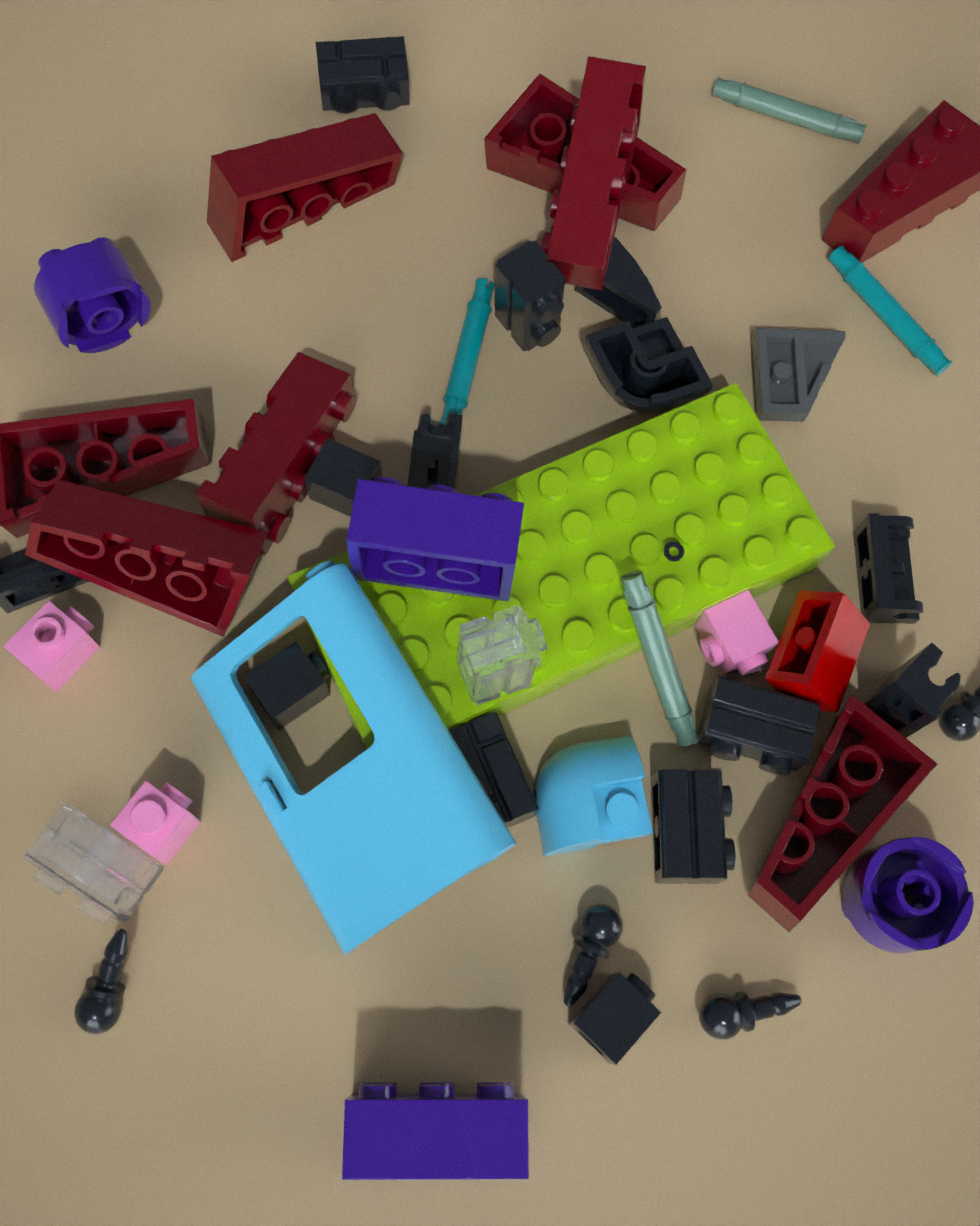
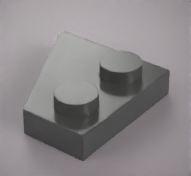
(791, 370)

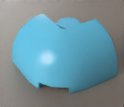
(591, 796)

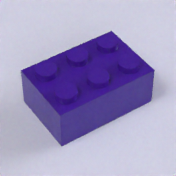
(434, 538)
(435, 1133)

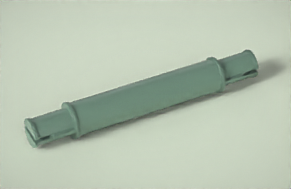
(789, 110)
(659, 658)

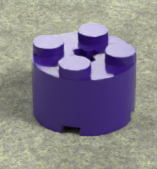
(90, 295)
(934, 886)

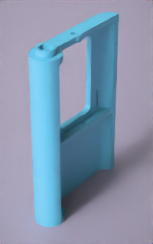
(391, 819)

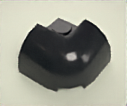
(646, 366)

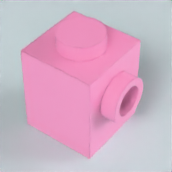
(736, 635)
(53, 644)
(157, 821)

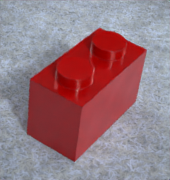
(818, 649)

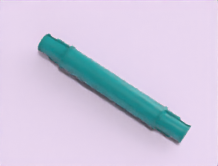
(889, 310)
(468, 350)

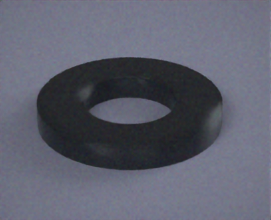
(673, 558)

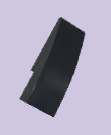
(625, 290)

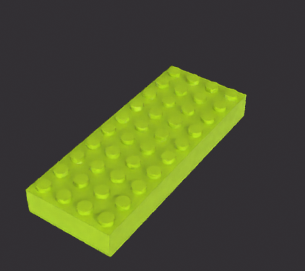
(605, 511)

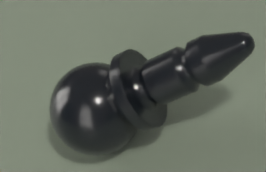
(961, 718)
(599, 929)
(100, 1004)
(726, 1015)

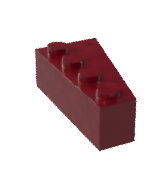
(530, 147)
(595, 171)
(297, 179)
(916, 182)
(279, 448)
(97, 449)
(148, 552)
(844, 802)

